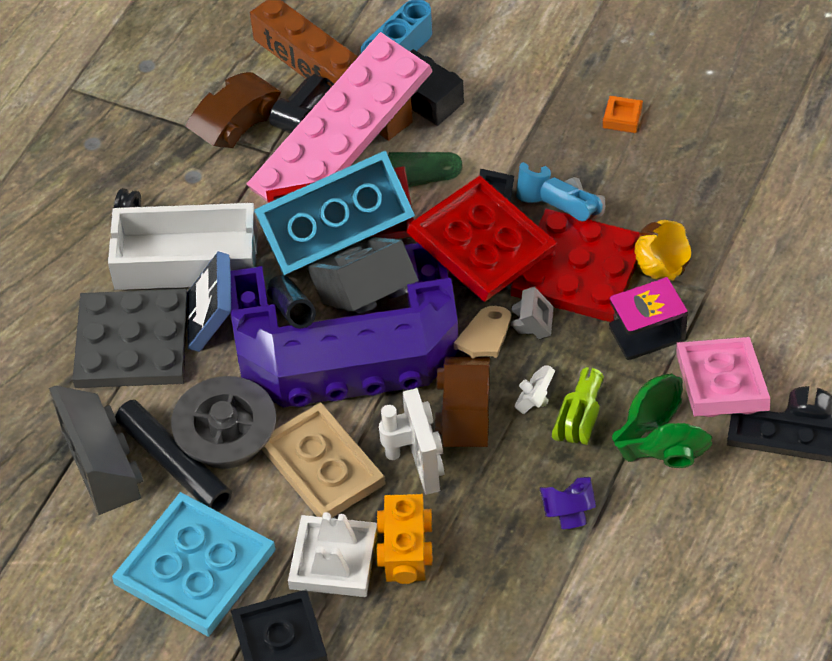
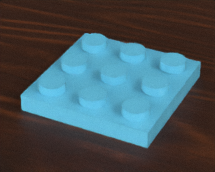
(194, 564)

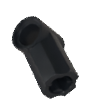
(290, 112)

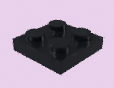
(279, 630)

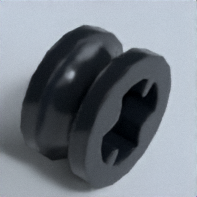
(126, 200)

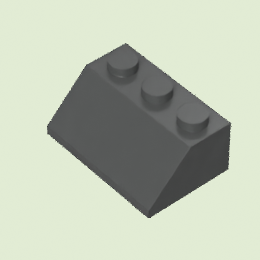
(97, 448)

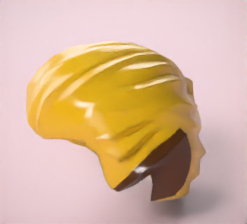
(663, 250)

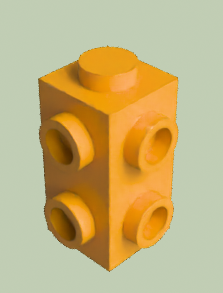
(404, 545)

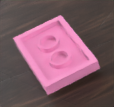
(722, 377)

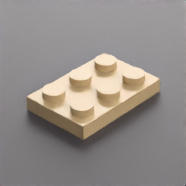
(322, 462)

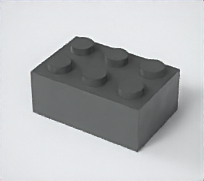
(363, 274)

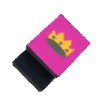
(648, 318)

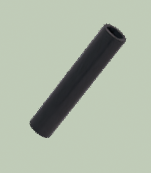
(291, 301)
(163, 448)

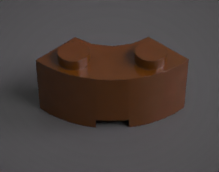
(233, 110)
(465, 402)

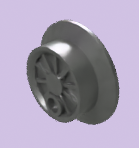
(223, 421)

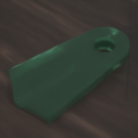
(427, 166)

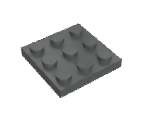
(131, 338)

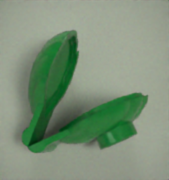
(651, 411)

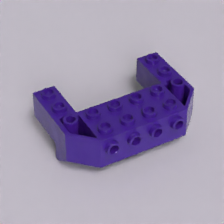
(348, 353)

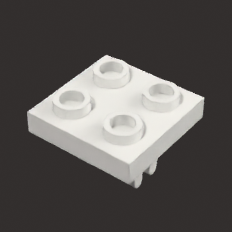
(333, 555)

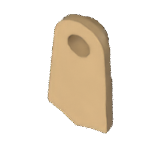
(485, 332)

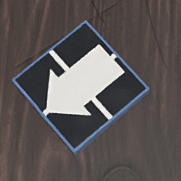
(209, 301)

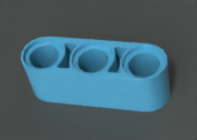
(407, 26)

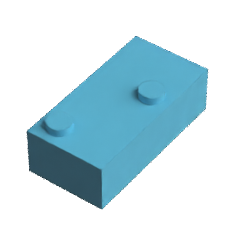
(334, 212)

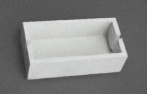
(177, 243)

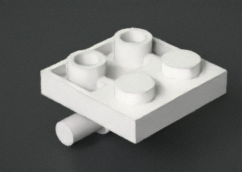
(415, 430)

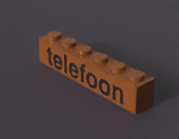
(310, 51)

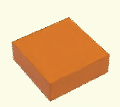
(622, 114)

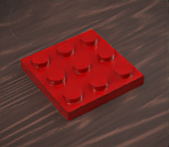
(481, 238)
(584, 268)

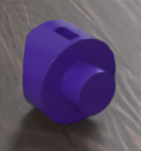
(569, 503)

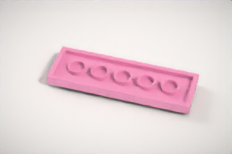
(345, 117)

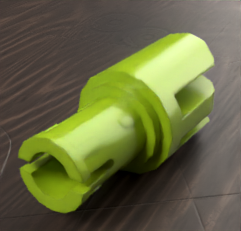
(579, 409)

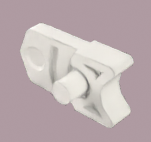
(535, 391)

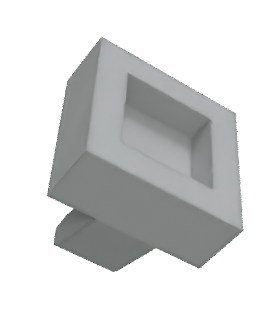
(534, 314)

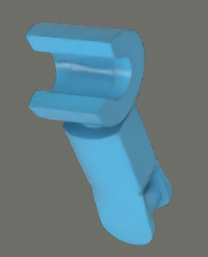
(539, 187)

